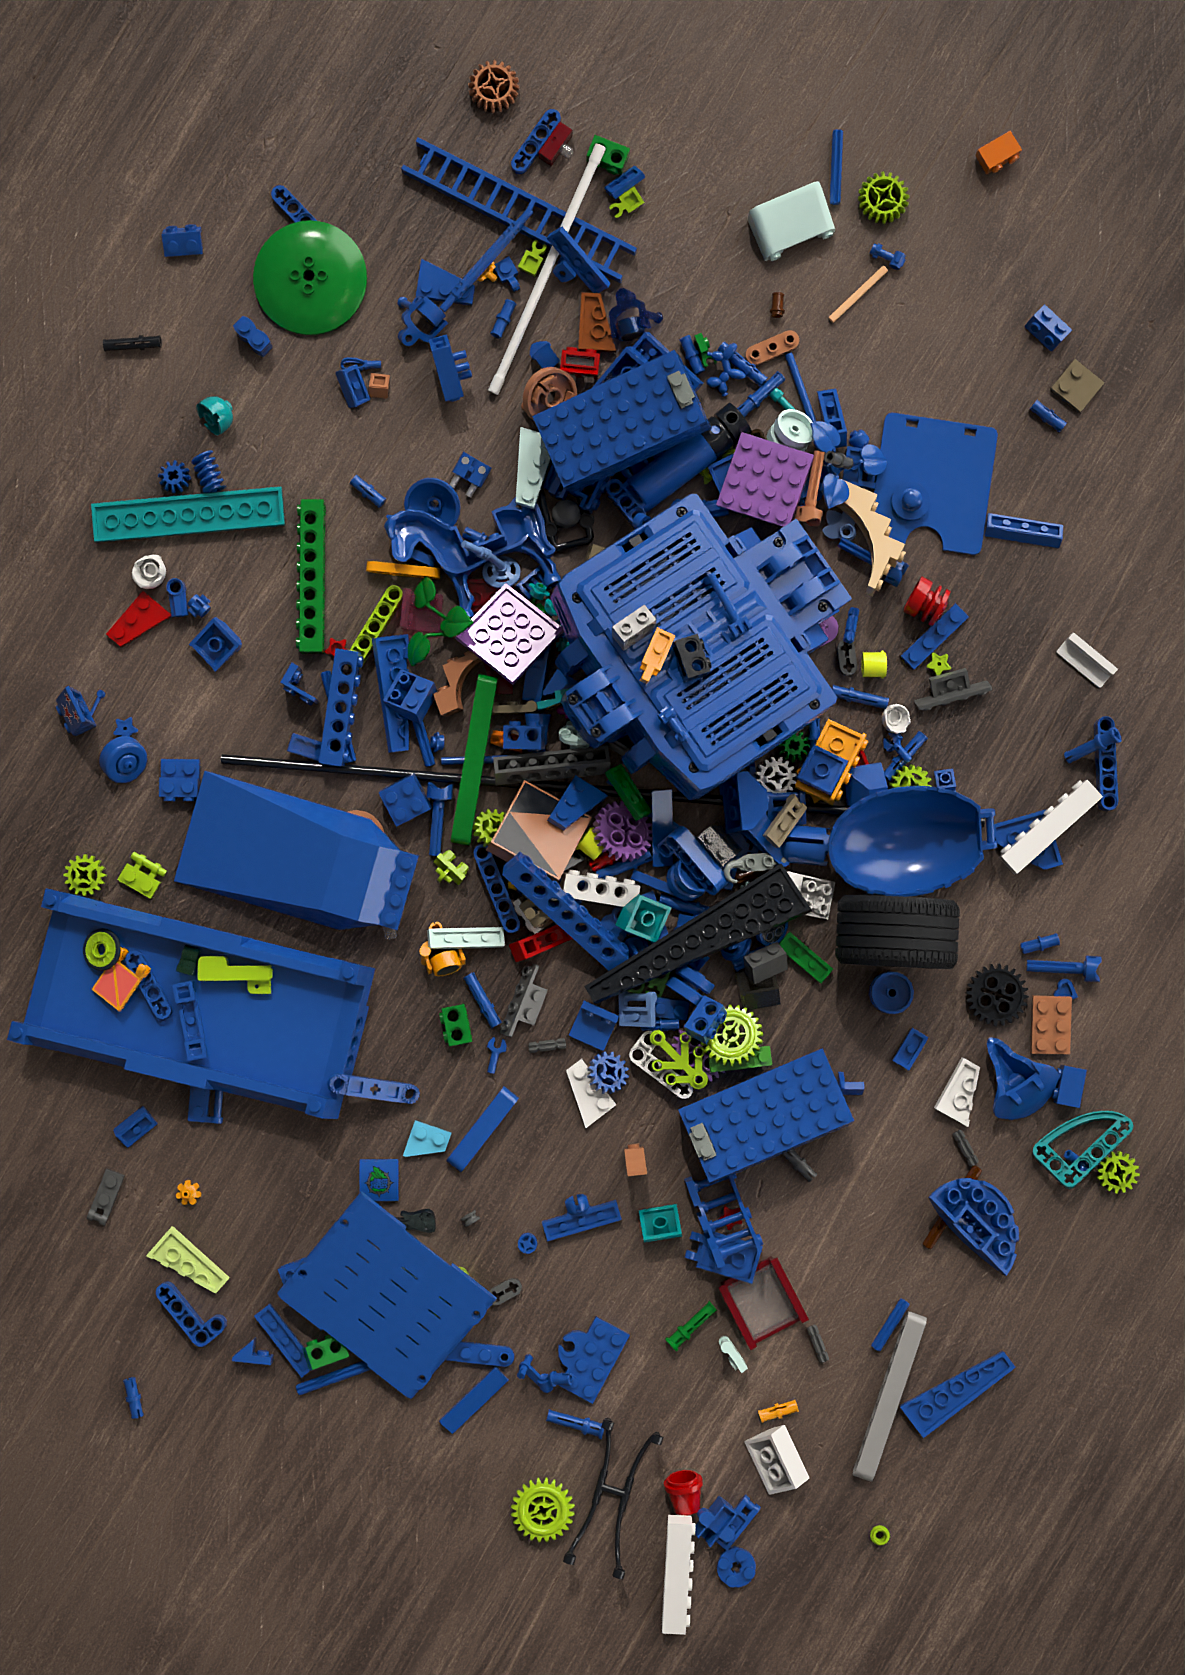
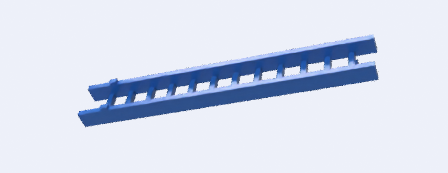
(502, 218)

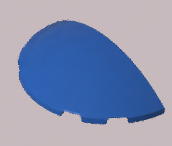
(980, 1219)

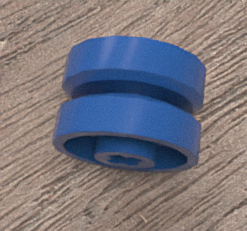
(683, 883)
(690, 984)
(901, 997)

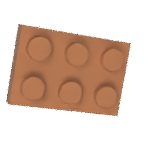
(1051, 1024)

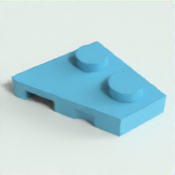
(426, 1140)

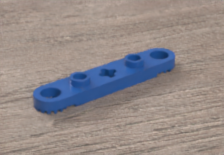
(360, 1087)

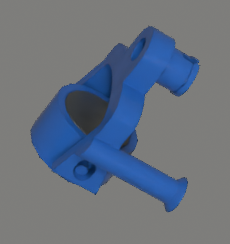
(428, 311)

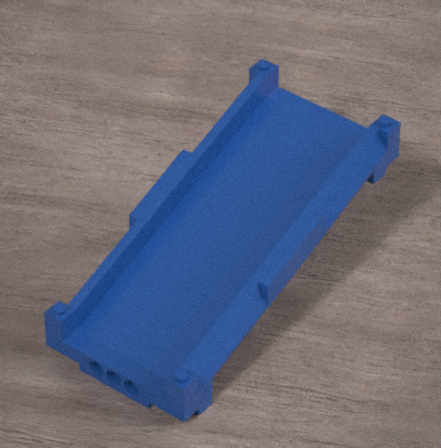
(256, 1044)

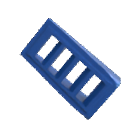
(521, 590)

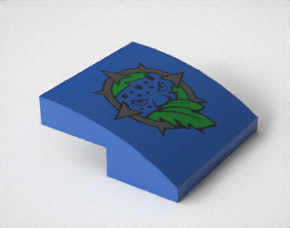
(379, 1179)

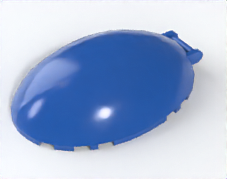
(909, 840)

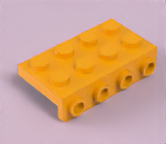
(844, 744)

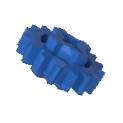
(602, 1064)

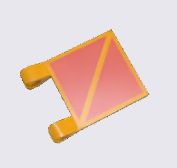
(119, 982)

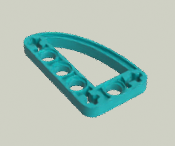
(1100, 1143)

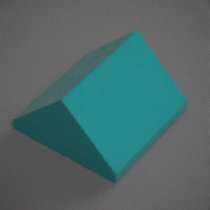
(660, 1223)

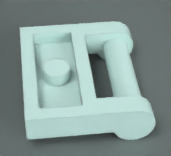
(734, 1358)

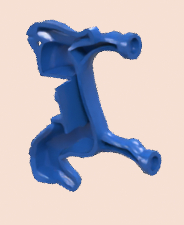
(517, 532)

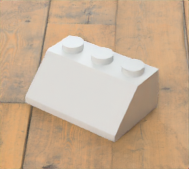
(777, 1460)

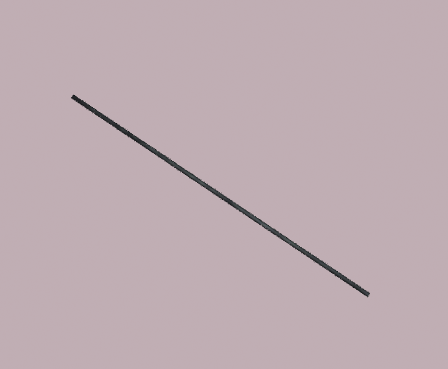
(485, 780)

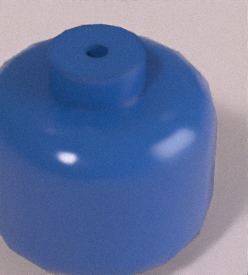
(858, 439)

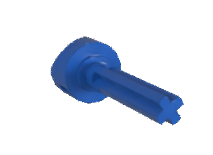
(894, 575)
(439, 796)
(1088, 967)

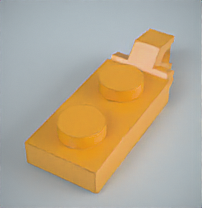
(656, 654)

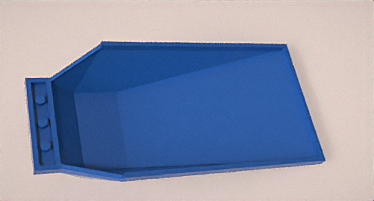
(294, 856)

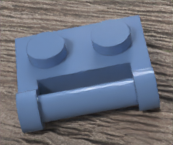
(637, 1015)

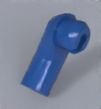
(1071, 1156)

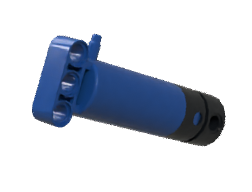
(678, 464)

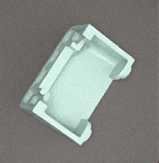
(790, 220)

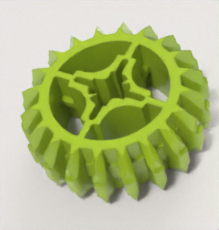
(877, 193)

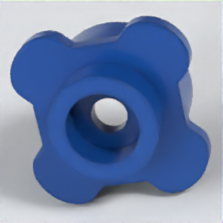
(437, 742)

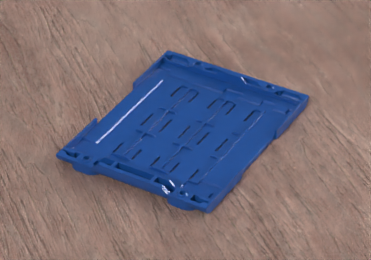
(396, 1250)

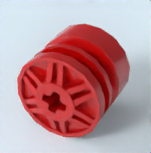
(927, 601)

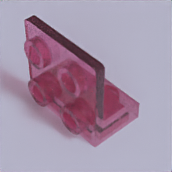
(420, 619)

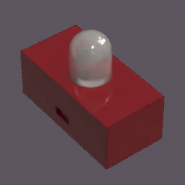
(557, 144)

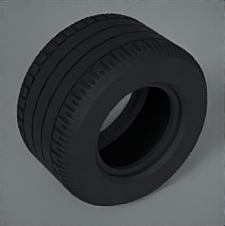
(897, 931)

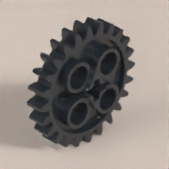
(1002, 978)

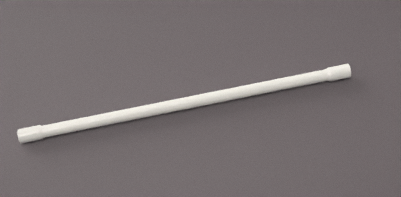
(499, 377)

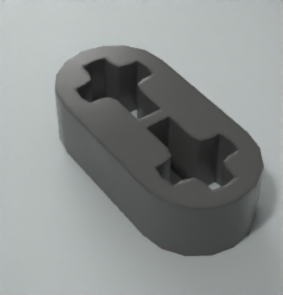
(842, 658)
(509, 1294)

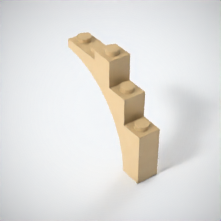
(876, 529)

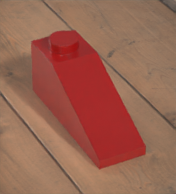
(538, 942)

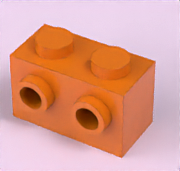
(998, 153)

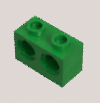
(612, 150)
(461, 1024)
(326, 1355)

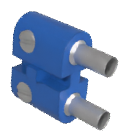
(472, 471)

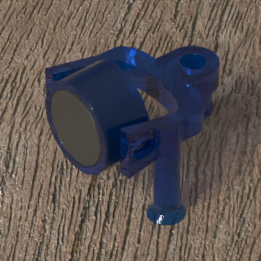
(631, 327)

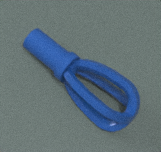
(366, 364)

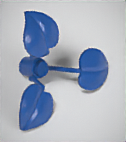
(835, 489)

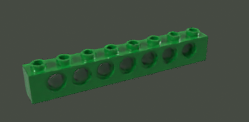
(308, 508)

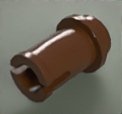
(777, 305)

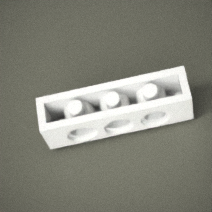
(572, 878)

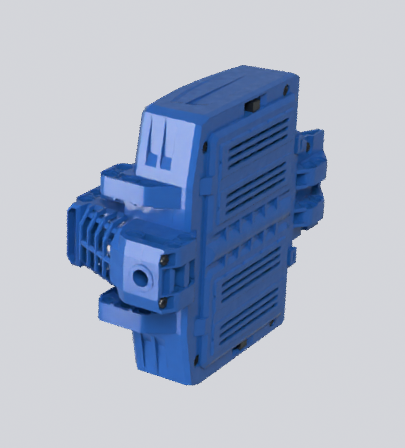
(758, 682)

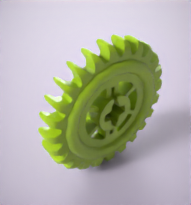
(742, 1051)
(560, 1503)

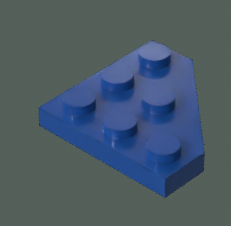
(1007, 831)

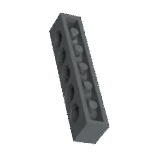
(551, 765)

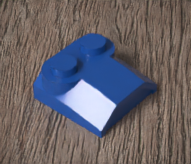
(216, 643)

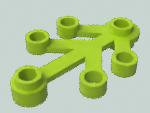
(681, 1062)

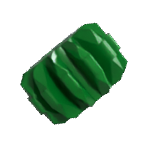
(791, 752)

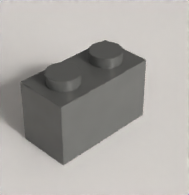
(765, 962)

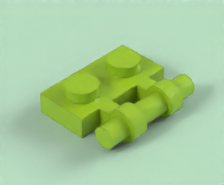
(140, 881)

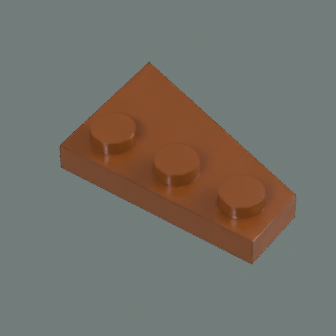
(594, 326)

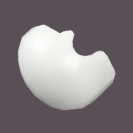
(896, 718)

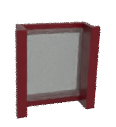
(765, 1304)

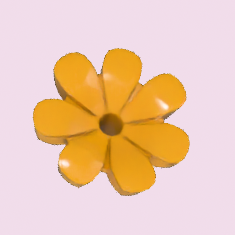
(488, 273)
(191, 1190)

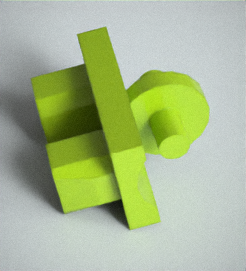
(447, 870)

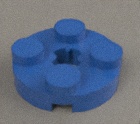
(746, 1571)

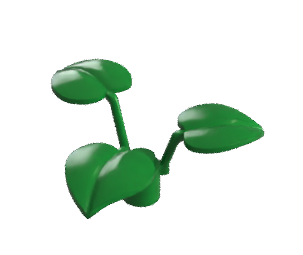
(453, 625)

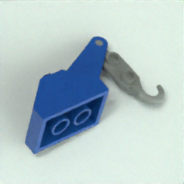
(745, 812)

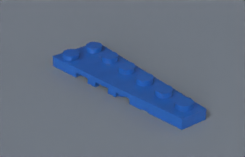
(390, 657)
(946, 1399)

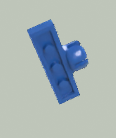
(580, 1217)

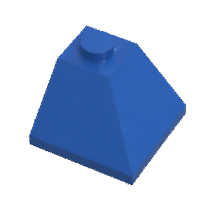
(865, 781)

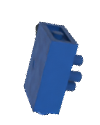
(446, 367)

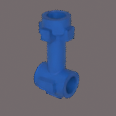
(896, 259)
(668, 715)

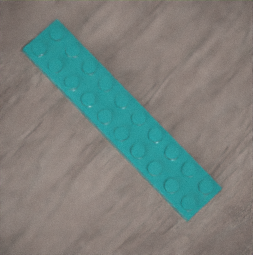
(188, 514)

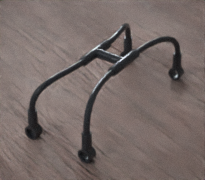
(656, 1438)

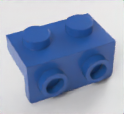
(182, 240)
(1047, 327)

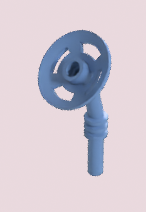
(500, 568)

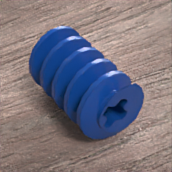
(207, 472)

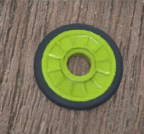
(112, 949)

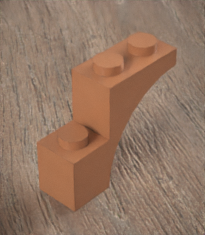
(456, 670)

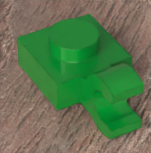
(702, 346)

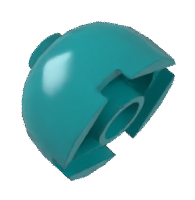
(216, 413)

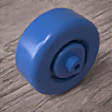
(123, 759)

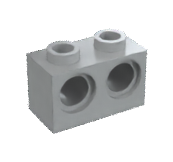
(634, 627)

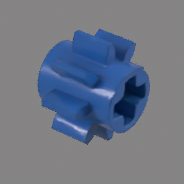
(199, 605)

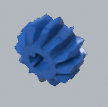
(175, 469)

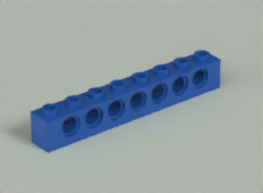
(541, 897)

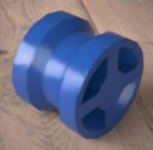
(529, 1244)

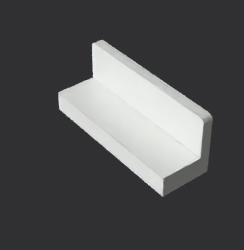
(1086, 660)

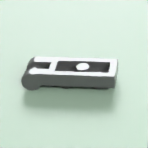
(106, 1196)

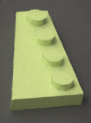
(181, 1255)

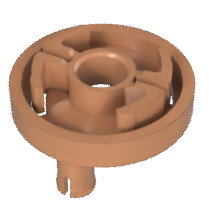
(543, 383)

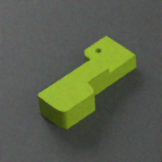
(218, 969)

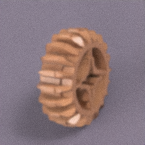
(486, 88)

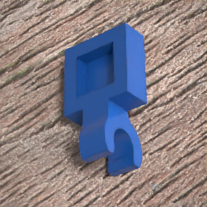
(506, 272)

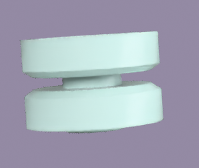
(791, 430)

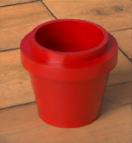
(684, 1491)

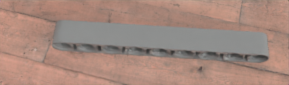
(889, 1396)

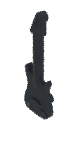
(420, 1220)

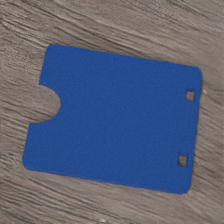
(952, 470)

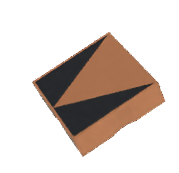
(529, 832)

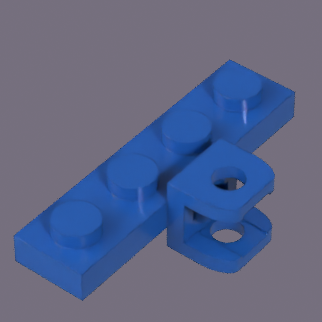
(575, 261)

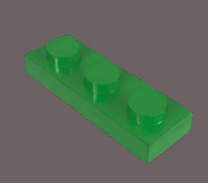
(628, 792)
(805, 957)

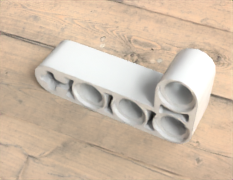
(658, 1075)

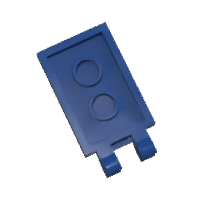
(737, 1265)

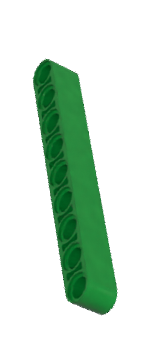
(474, 759)

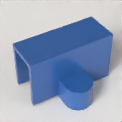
(716, 1521)

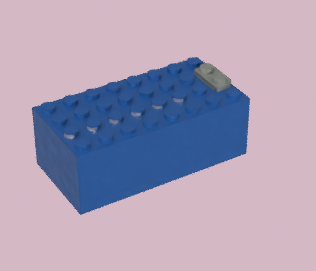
(622, 422)
(766, 1116)

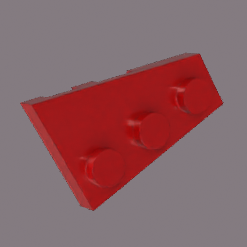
(137, 619)

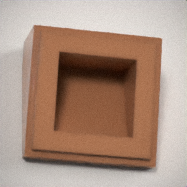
(379, 385)

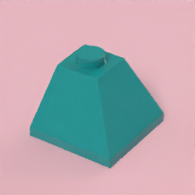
(643, 917)

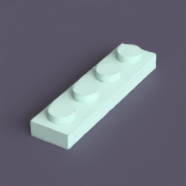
(466, 938)

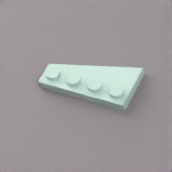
(532, 467)

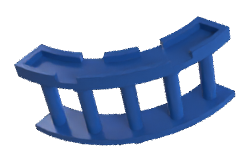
(708, 1227)

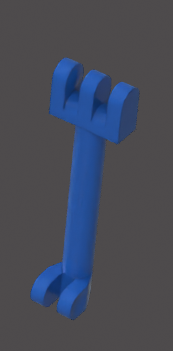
(737, 622)

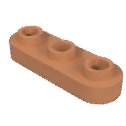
(766, 354)

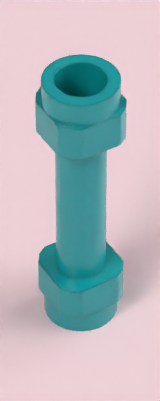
(777, 396)

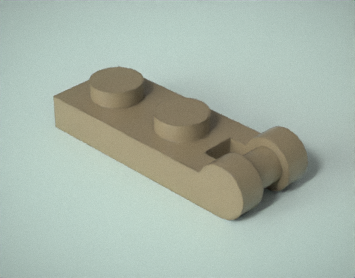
(513, 708)
(785, 821)

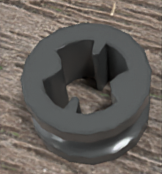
(470, 1218)

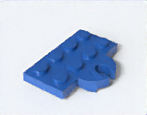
(592, 1357)

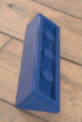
(1024, 530)
(661, 823)
(473, 1400)

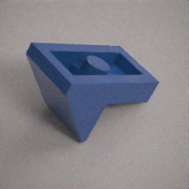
(248, 1355)

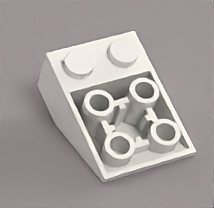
(816, 892)

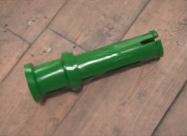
(684, 1332)

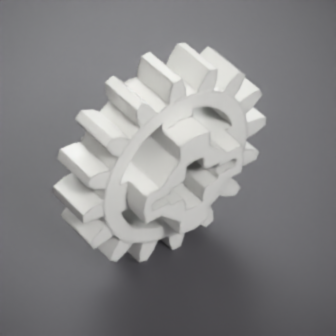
(774, 770)

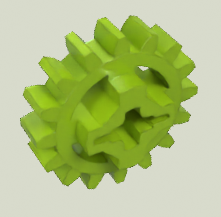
(906, 777)
(490, 824)
(91, 869)
(1125, 1170)

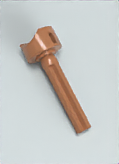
(809, 511)

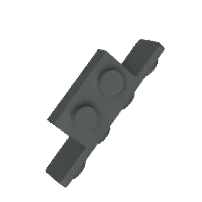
(951, 687)
(526, 1001)

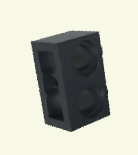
(686, 658)

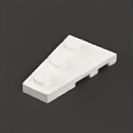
(959, 1092)
(590, 1102)

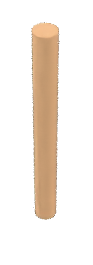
(855, 296)

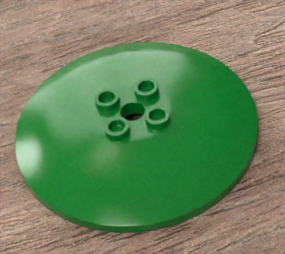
(316, 304)

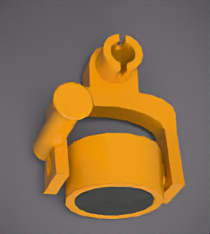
(442, 963)

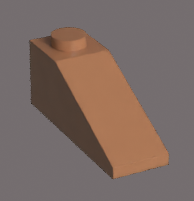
(635, 1160)

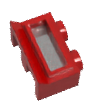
(580, 362)

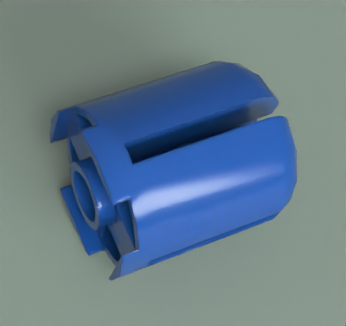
(806, 845)

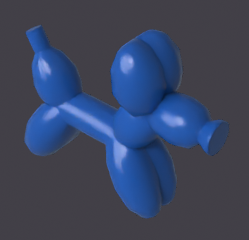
(728, 372)

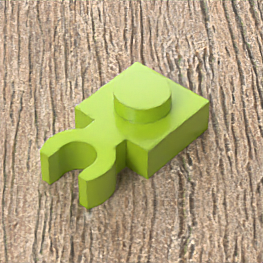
(629, 200)
(531, 260)

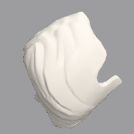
(149, 571)

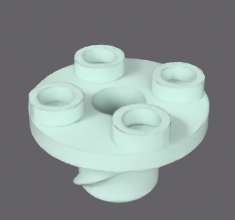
(569, 735)

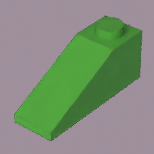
(761, 1058)

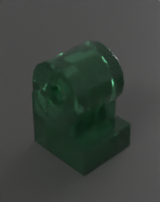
(189, 960)

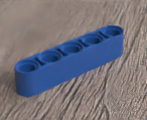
(1101, 772)
(497, 898)
(482, 1129)

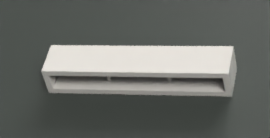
(1050, 827)
(677, 1574)

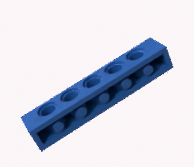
(338, 677)

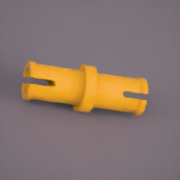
(778, 1411)

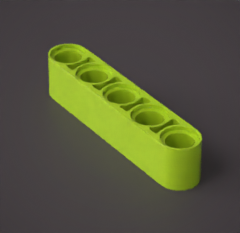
(375, 617)

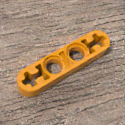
(402, 570)

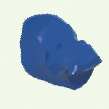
(1021, 1083)

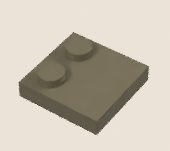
(1077, 386)

